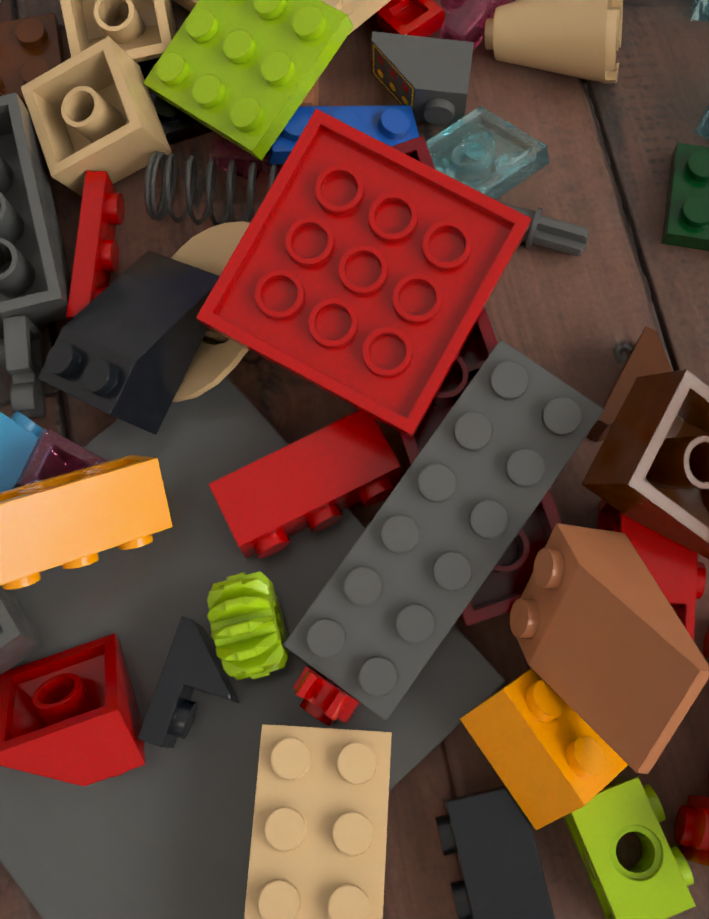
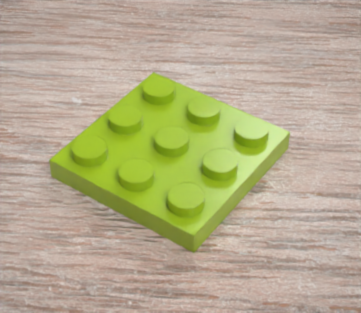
(248, 65)

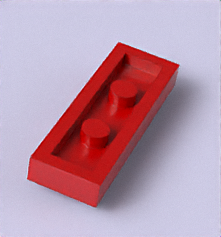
(95, 244)

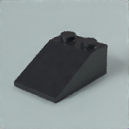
(133, 341)

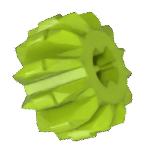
(247, 626)

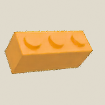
(79, 515)

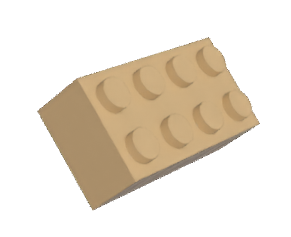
(319, 824)

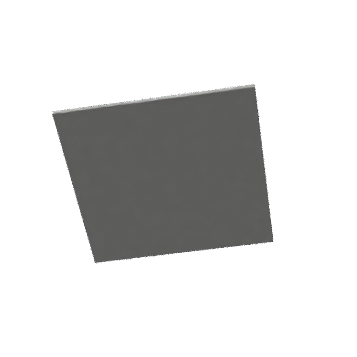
(180, 827)

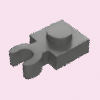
(24, 358)

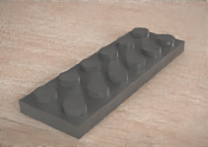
(443, 529)

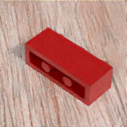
(307, 484)

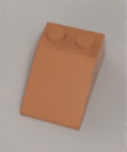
(609, 641)

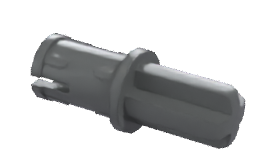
(553, 233)

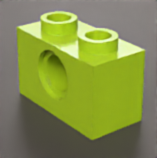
(658, 881)

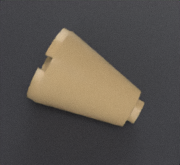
(559, 36)

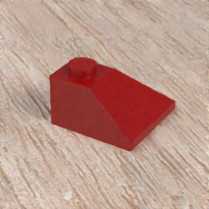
(72, 715)

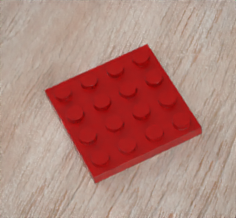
(364, 272)

